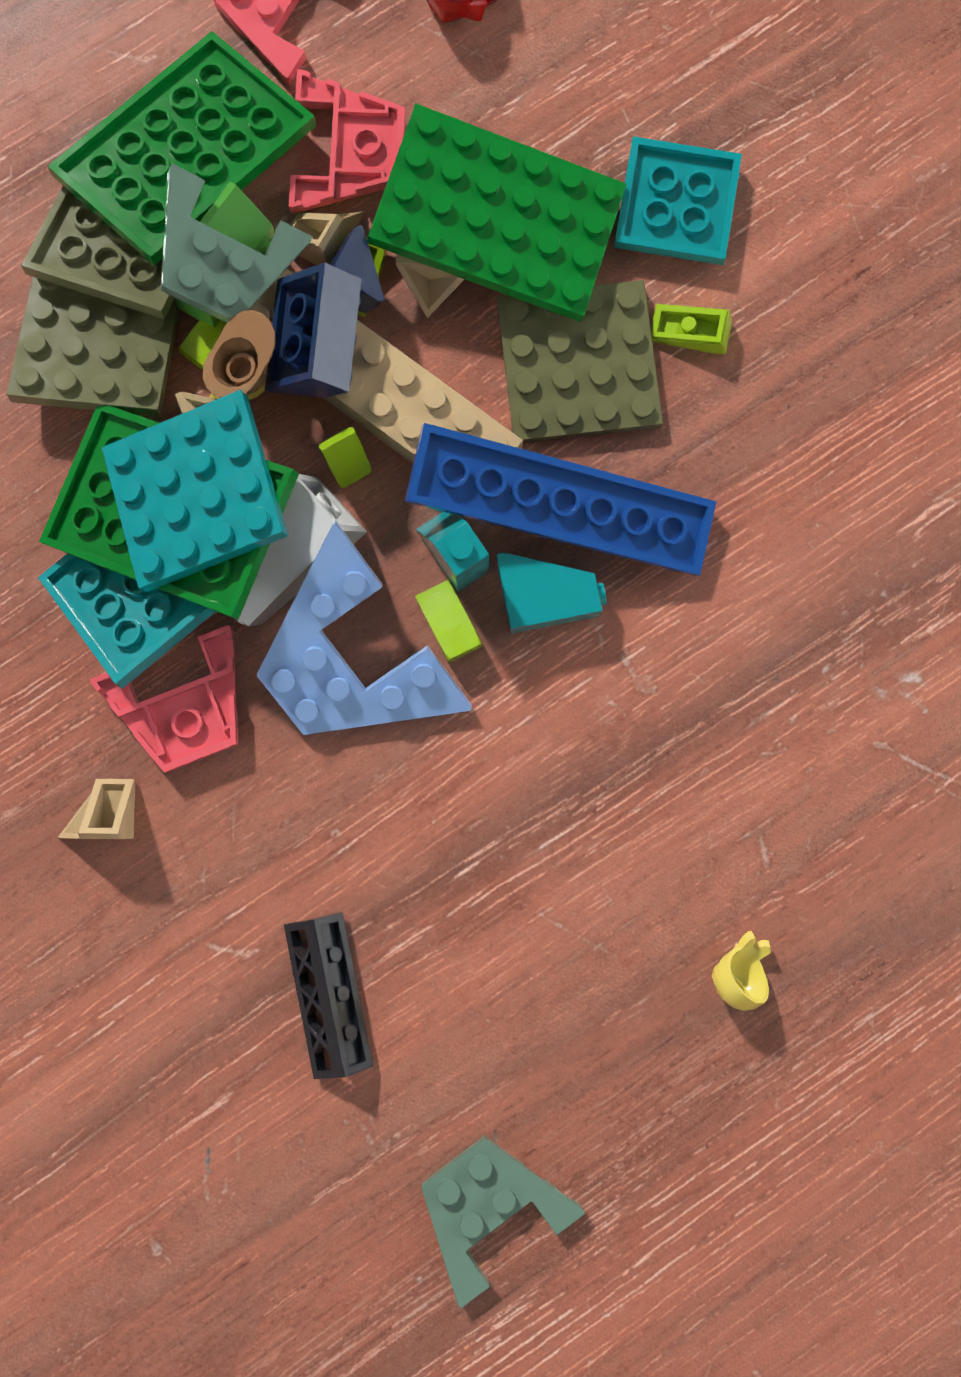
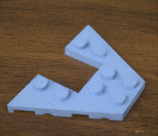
(317, 683)

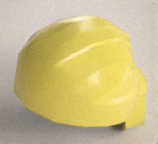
(740, 974)

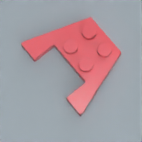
(260, 24)
(363, 143)
(189, 719)

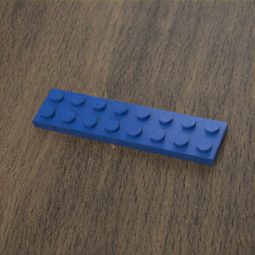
(559, 500)

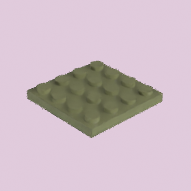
(91, 258)
(91, 353)
(580, 375)

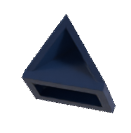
(356, 259)

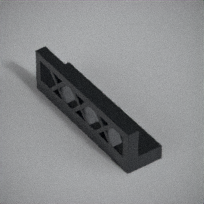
(334, 996)

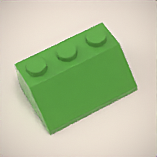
(240, 220)

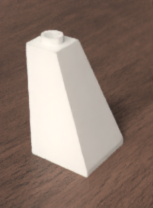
(288, 560)

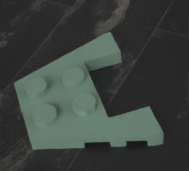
(211, 267)
(478, 1195)

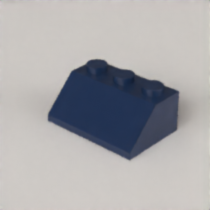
(314, 332)

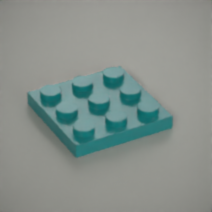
(678, 200)

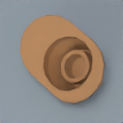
(240, 355)

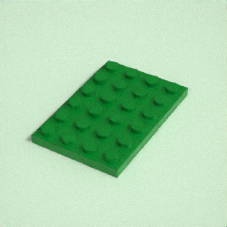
(200, 113)
(497, 213)
(90, 528)

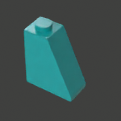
(455, 549)
(546, 593)

